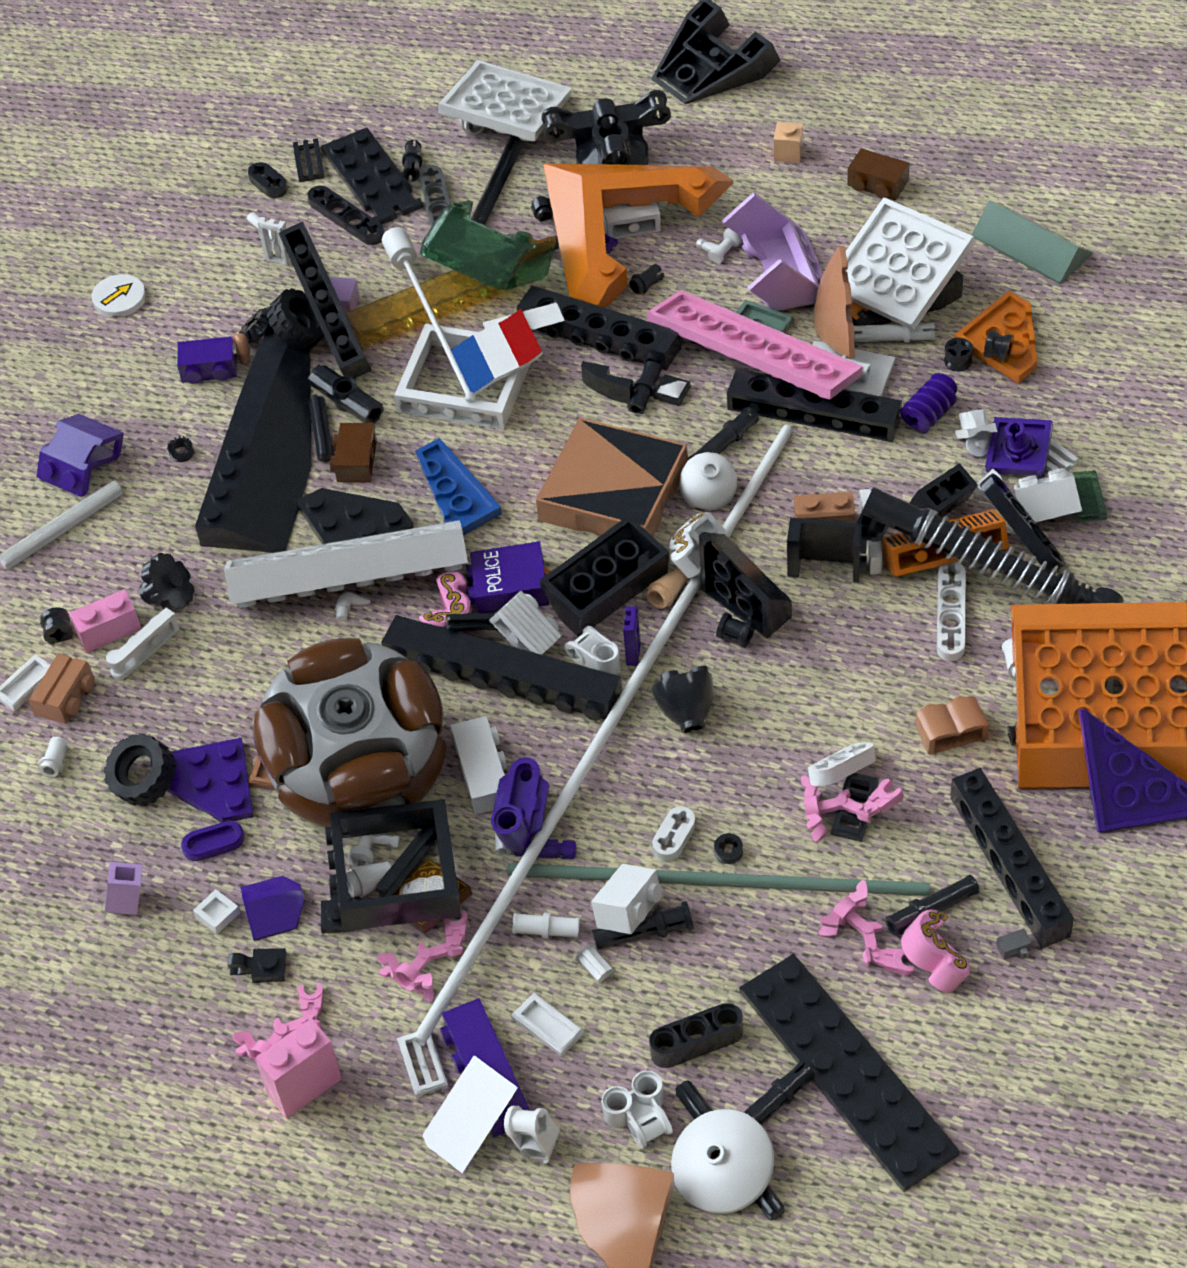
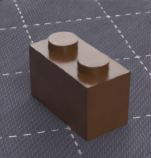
(878, 174)
(354, 452)

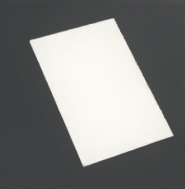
(468, 1114)

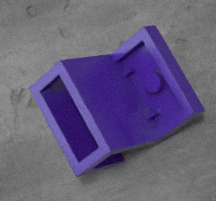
(76, 451)

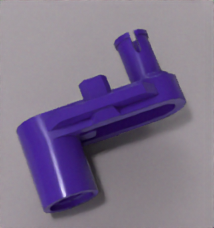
(520, 804)

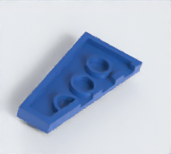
(455, 488)

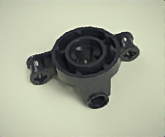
(609, 131)

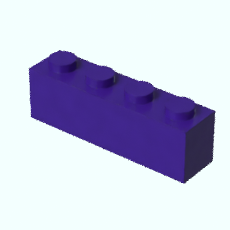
(473, 1035)

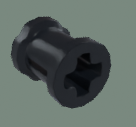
(735, 630)

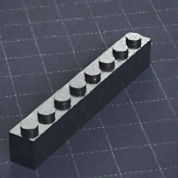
(505, 668)

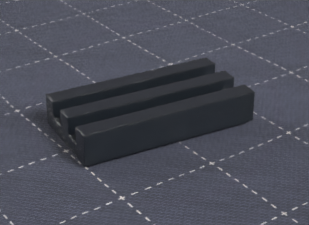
(306, 147)

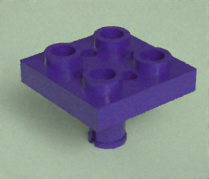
(1019, 437)

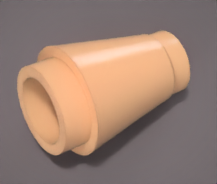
(666, 589)

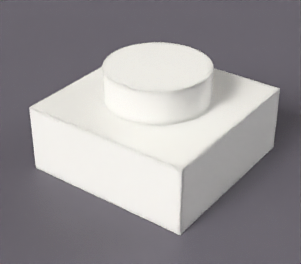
(216, 911)

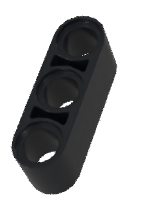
(706, 1023)

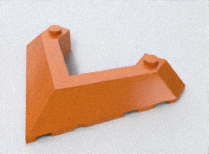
(583, 191)

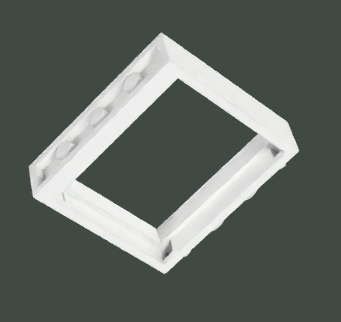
(447, 406)

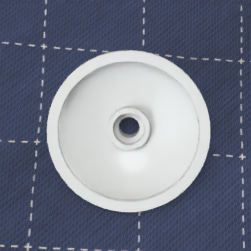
(739, 1171)

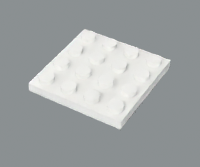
(503, 100)
(903, 262)

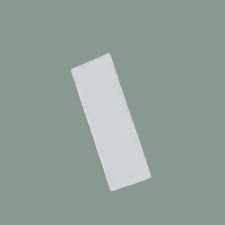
(536, 317)

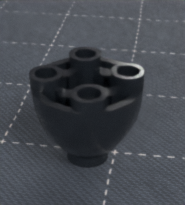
(685, 697)

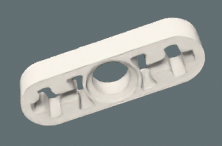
(841, 764)

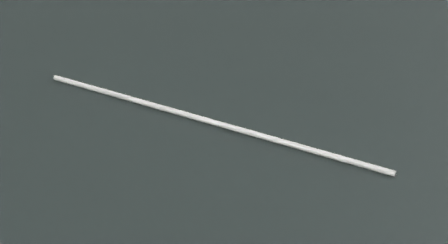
(589, 757)

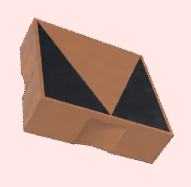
(610, 475)

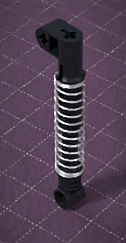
(925, 526)

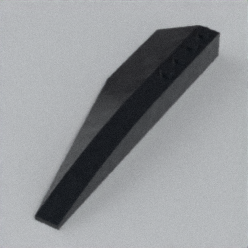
(262, 455)

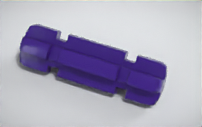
(552, 849)

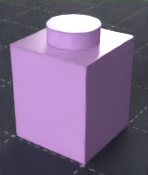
(347, 292)
(123, 888)

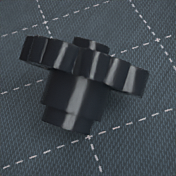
(166, 583)

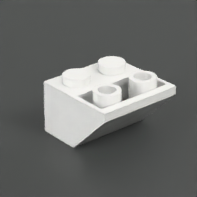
(1049, 495)

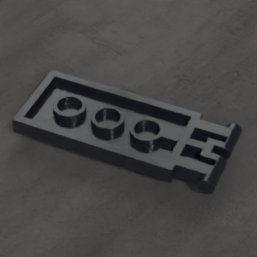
(371, 175)

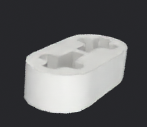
(668, 831)

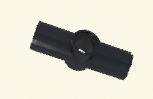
(345, 394)

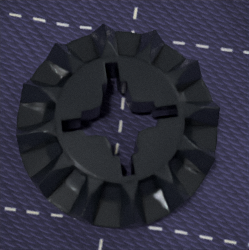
(256, 326)

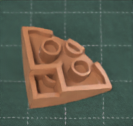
(832, 304)
(621, 1210)

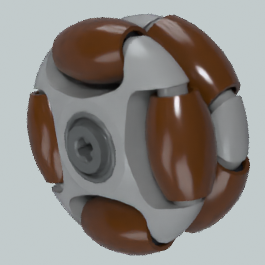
(350, 730)

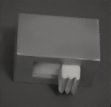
(1014, 944)

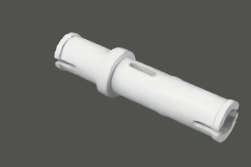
(895, 332)

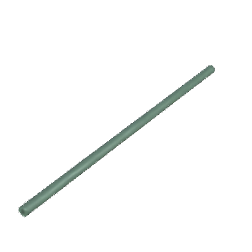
(733, 880)

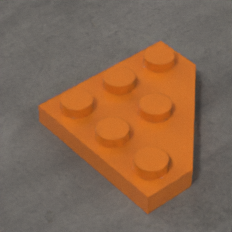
(1007, 316)

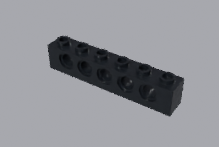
(324, 301)
(606, 329)
(845, 413)
(1011, 858)

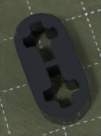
(271, 176)

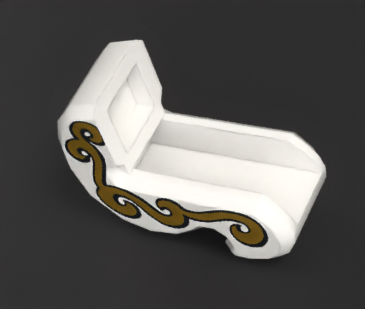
(686, 542)

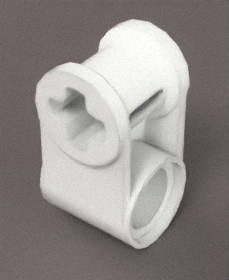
(594, 651)
(531, 1132)

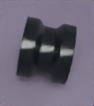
(998, 346)
(958, 354)
(56, 625)

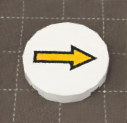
(118, 295)

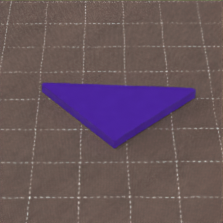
(1126, 782)

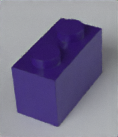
(207, 359)

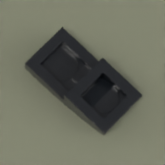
(599, 379)

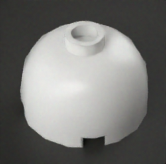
(708, 481)

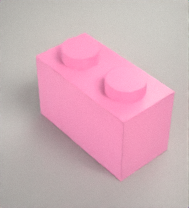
(105, 621)

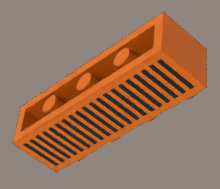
(906, 557)

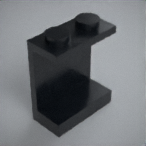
(826, 542)

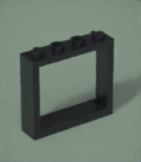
(396, 908)

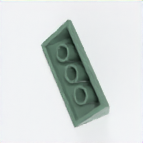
(1029, 242)

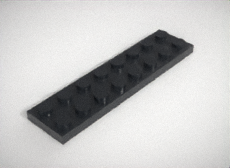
(850, 1072)

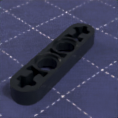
(349, 213)
(1021, 522)

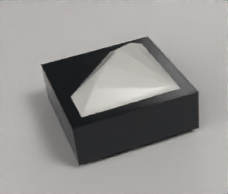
(671, 390)

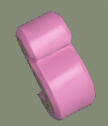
(453, 597)
(933, 953)

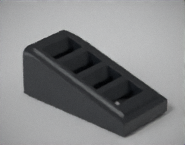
(861, 788)

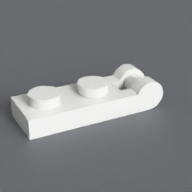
(142, 644)

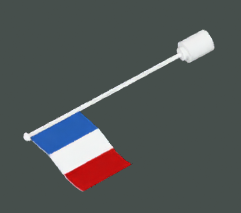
(484, 355)

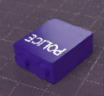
(505, 572)

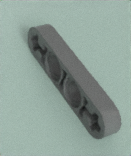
(428, 188)

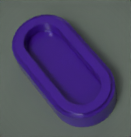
(212, 840)

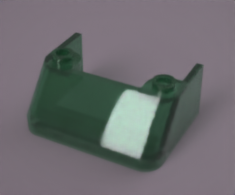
(484, 252)

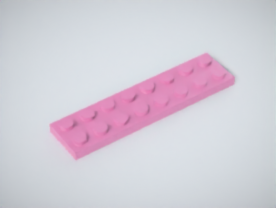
(756, 344)

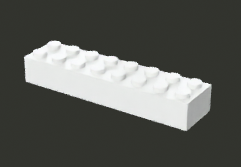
(345, 563)

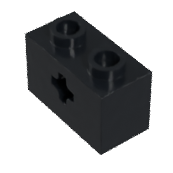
(946, 491)

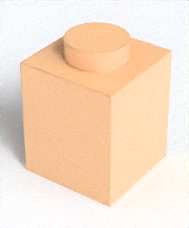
(788, 142)

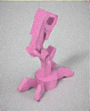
(878, 802)
(846, 912)
(409, 975)
(310, 1007)

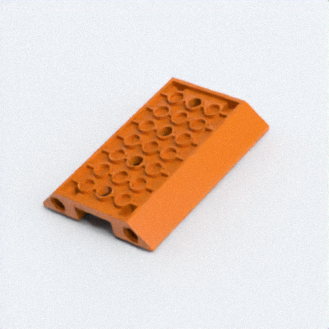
(1080, 652)

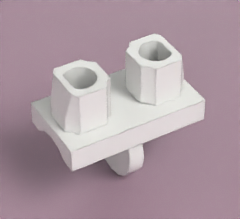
(974, 428)

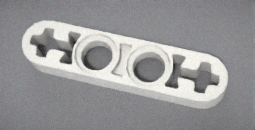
(951, 611)

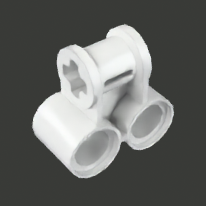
(641, 1112)

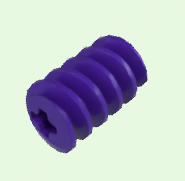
(930, 403)

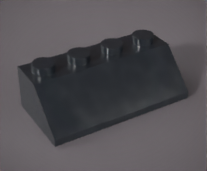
(605, 575)

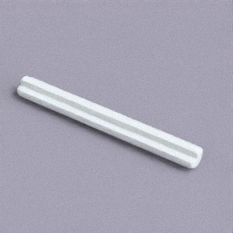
(60, 525)

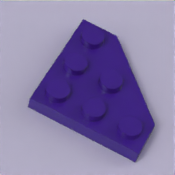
(214, 779)

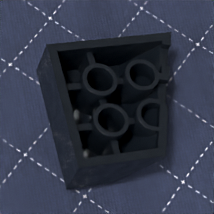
(740, 585)

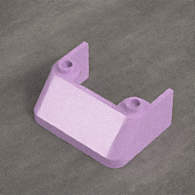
(784, 250)

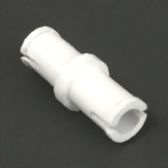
(545, 925)

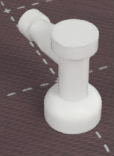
(715, 251)
(362, 851)

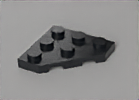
(349, 516)

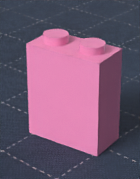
(298, 1068)

